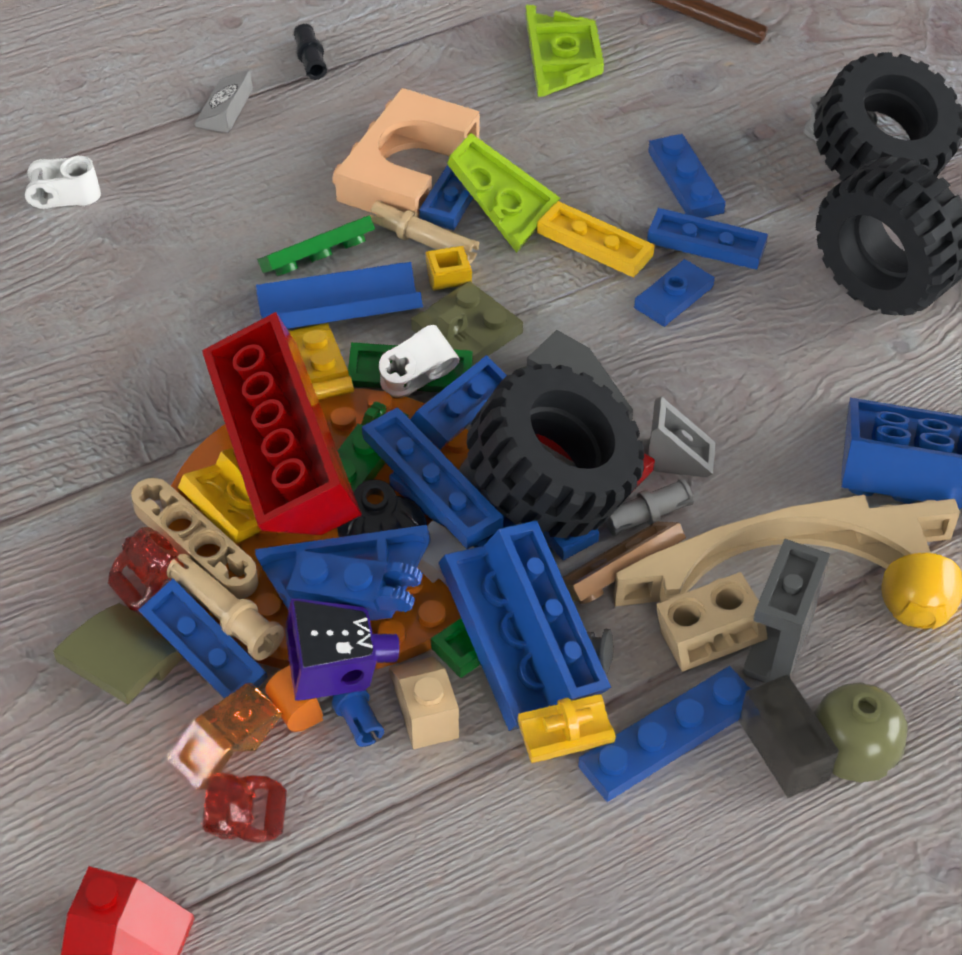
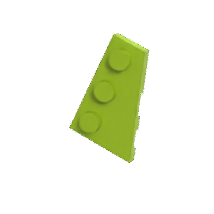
(501, 189)

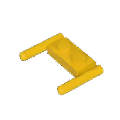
(323, 360)

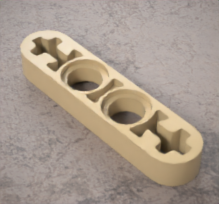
(196, 535)

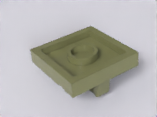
(471, 321)

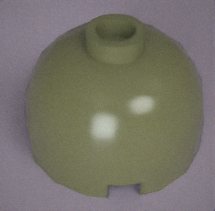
(866, 730)

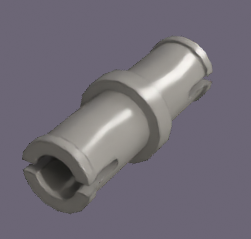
(650, 507)

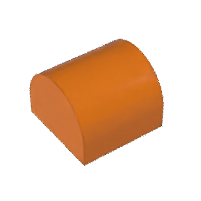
(296, 713)

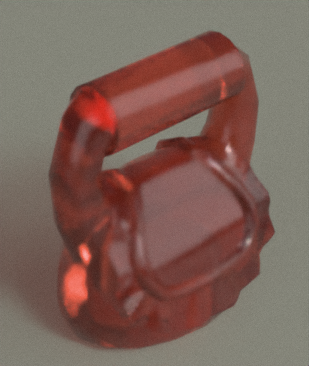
(149, 557)
(231, 804)

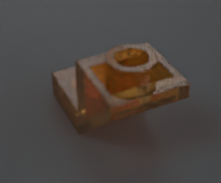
(231, 725)

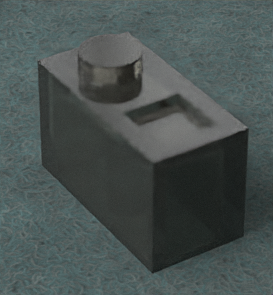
(788, 736)

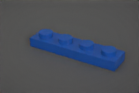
(432, 478)
(665, 734)

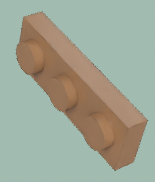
(587, 581)

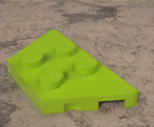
(562, 50)

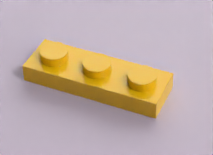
(595, 239)

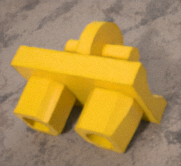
(566, 728)

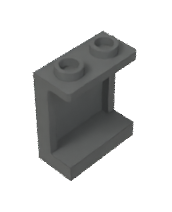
(786, 610)

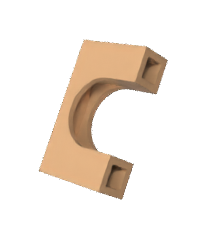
(406, 123)

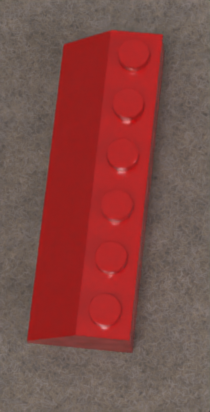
(279, 431)

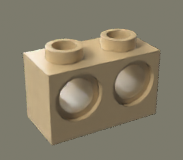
(710, 621)

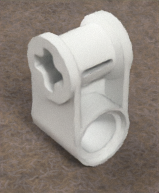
(65, 180)
(421, 358)

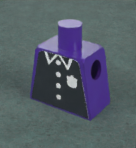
(333, 648)

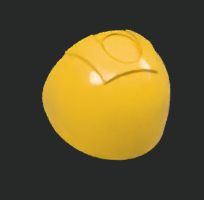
(922, 589)

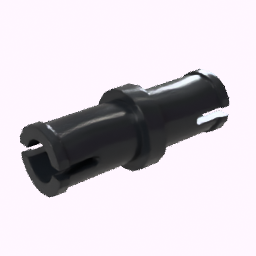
(310, 51)

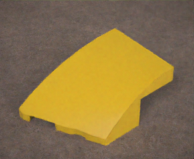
(222, 497)

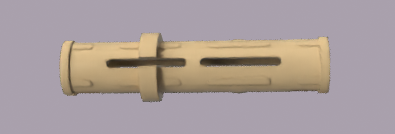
(409, 226)

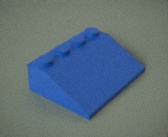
(902, 452)

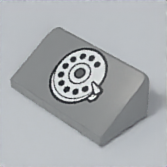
(226, 102)

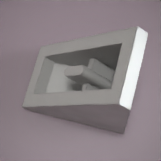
(679, 443)

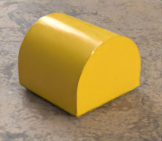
(448, 268)

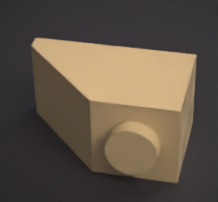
(426, 701)

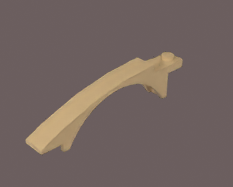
(842, 524)

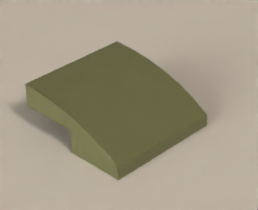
(118, 652)

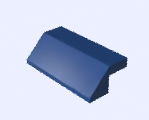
(340, 295)
(523, 622)

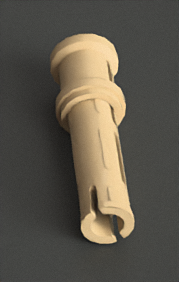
(236, 616)

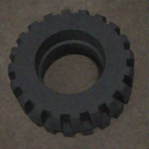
(900, 91)
(867, 259)
(529, 479)

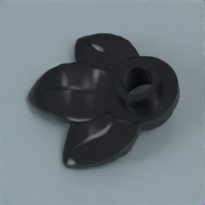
(390, 514)

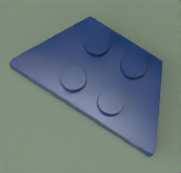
(395, 545)

